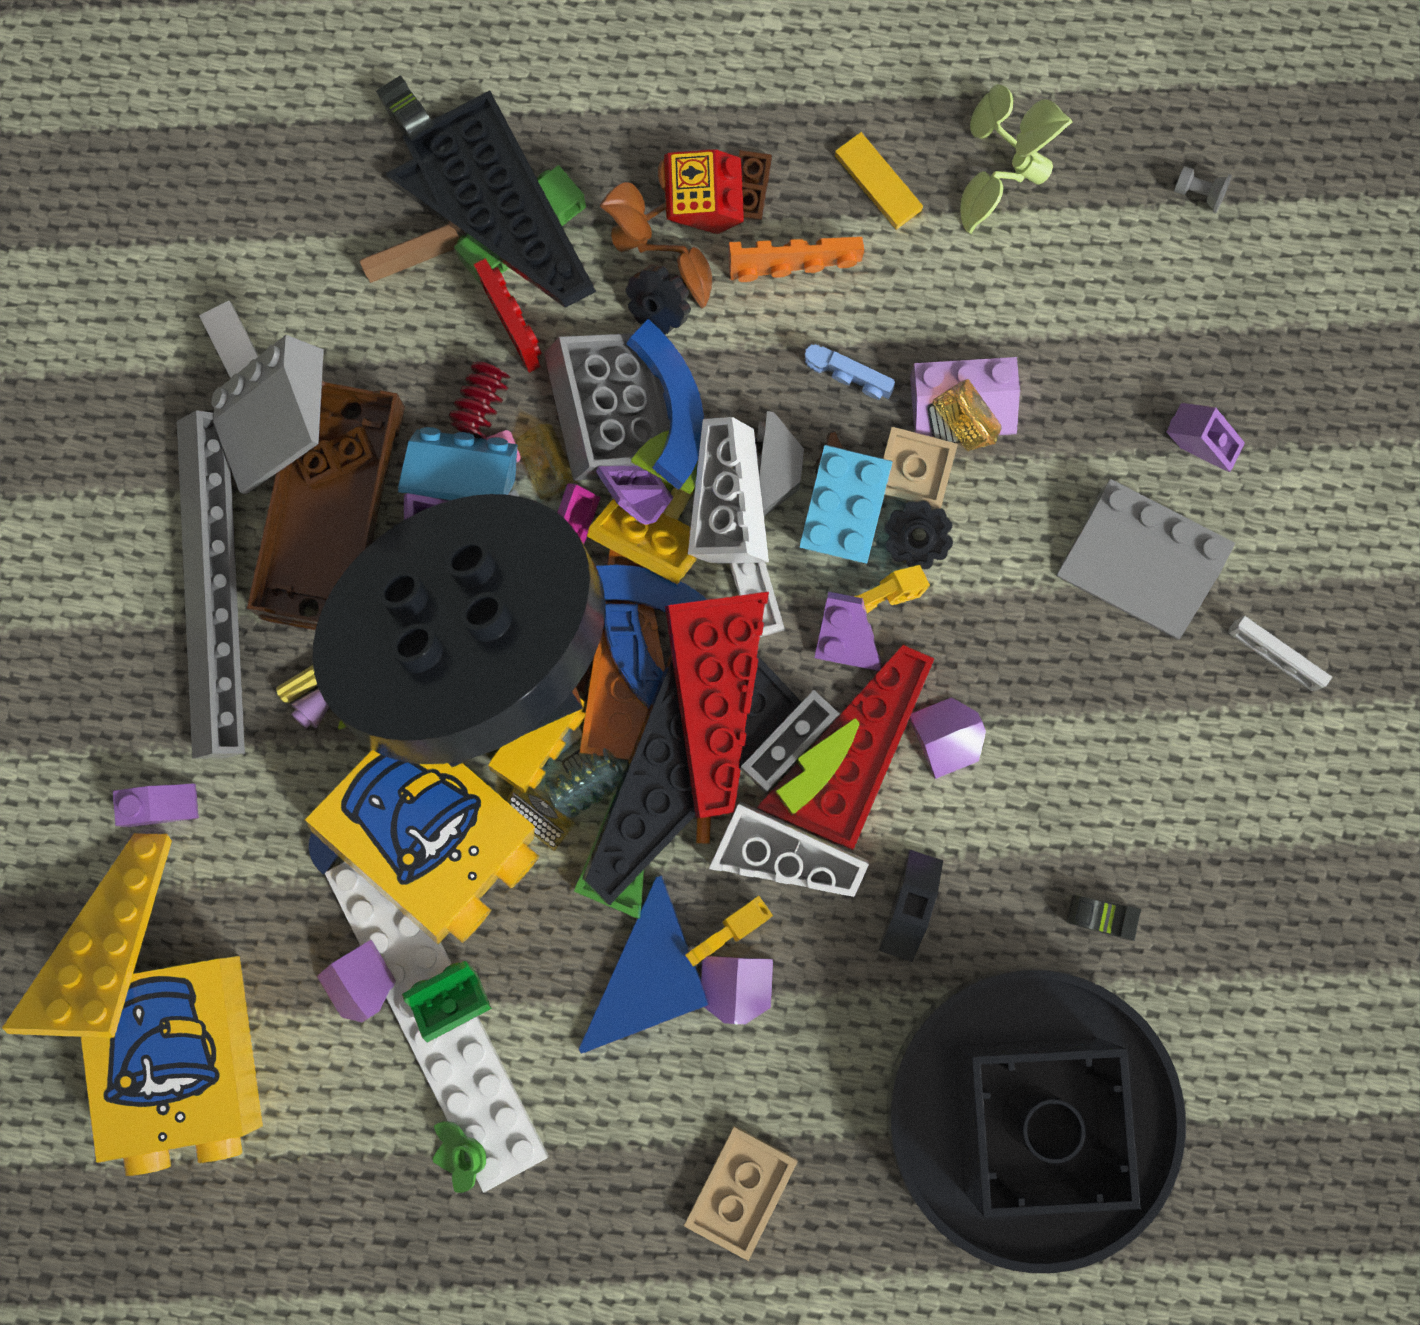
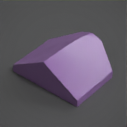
(636, 491)
(949, 735)
(358, 982)
(737, 987)

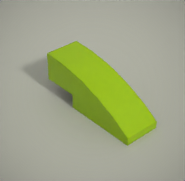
(817, 768)

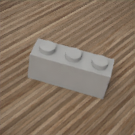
(789, 741)

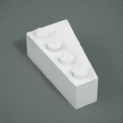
(727, 496)
(788, 855)

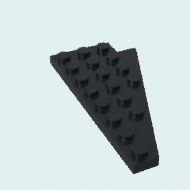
(484, 188)
(656, 785)

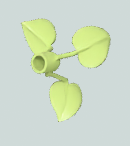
(1037, 129)

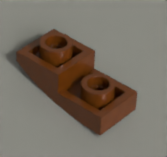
(754, 182)
(336, 457)

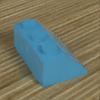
(457, 465)

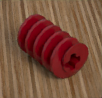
(478, 398)

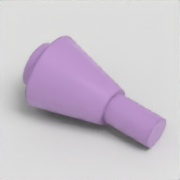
(310, 709)

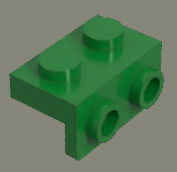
(447, 1000)

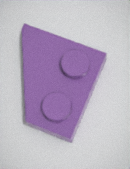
(846, 634)

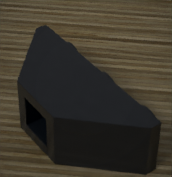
(912, 906)

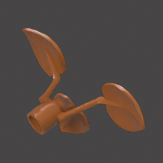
(633, 231)

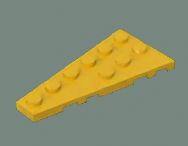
(93, 965)

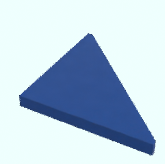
(651, 977)

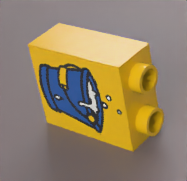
(426, 839)
(175, 1069)

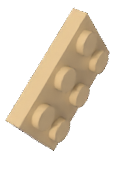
(740, 1193)

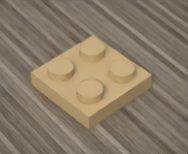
(918, 467)

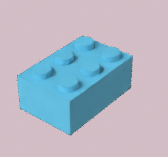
(845, 504)

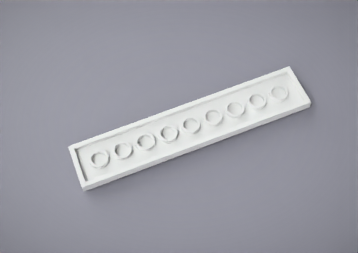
(457, 1064)

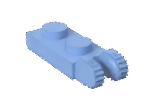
(847, 371)

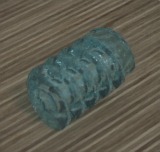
(586, 786)

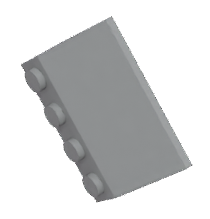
(603, 401)
(270, 411)
(1145, 559)

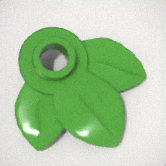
(459, 1155)

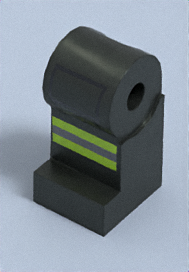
(404, 108)
(1104, 917)

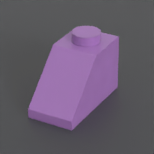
(1206, 435)
(155, 805)

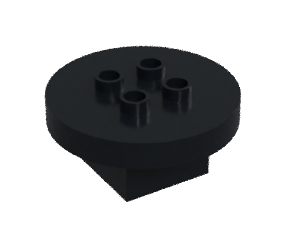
(460, 630)
(1036, 1120)

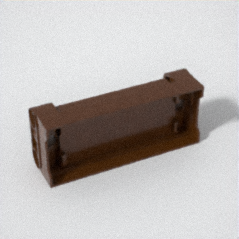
(324, 527)

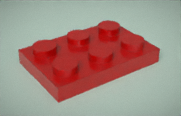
(509, 314)

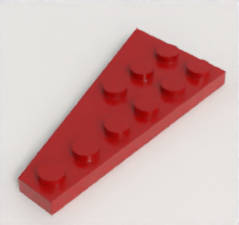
(715, 678)
(883, 713)

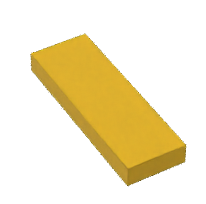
(878, 180)

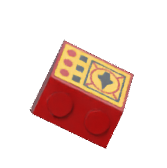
(704, 189)

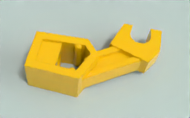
(897, 588)
(736, 926)

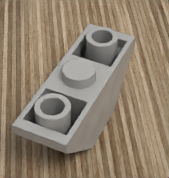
(779, 464)

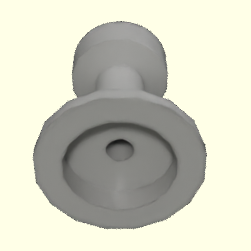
(1214, 191)

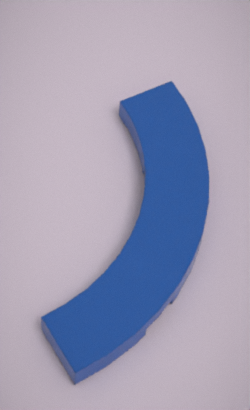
(681, 401)
(644, 587)
(630, 651)

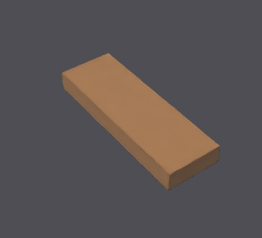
(409, 253)

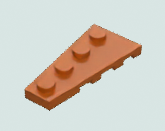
(796, 255)

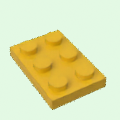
(655, 546)

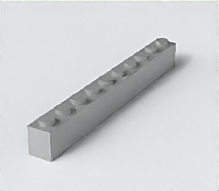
(210, 590)

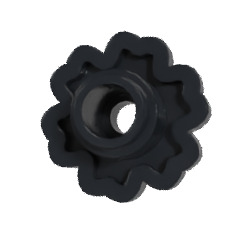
(658, 298)
(919, 552)

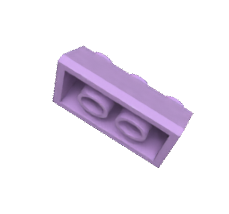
(993, 379)

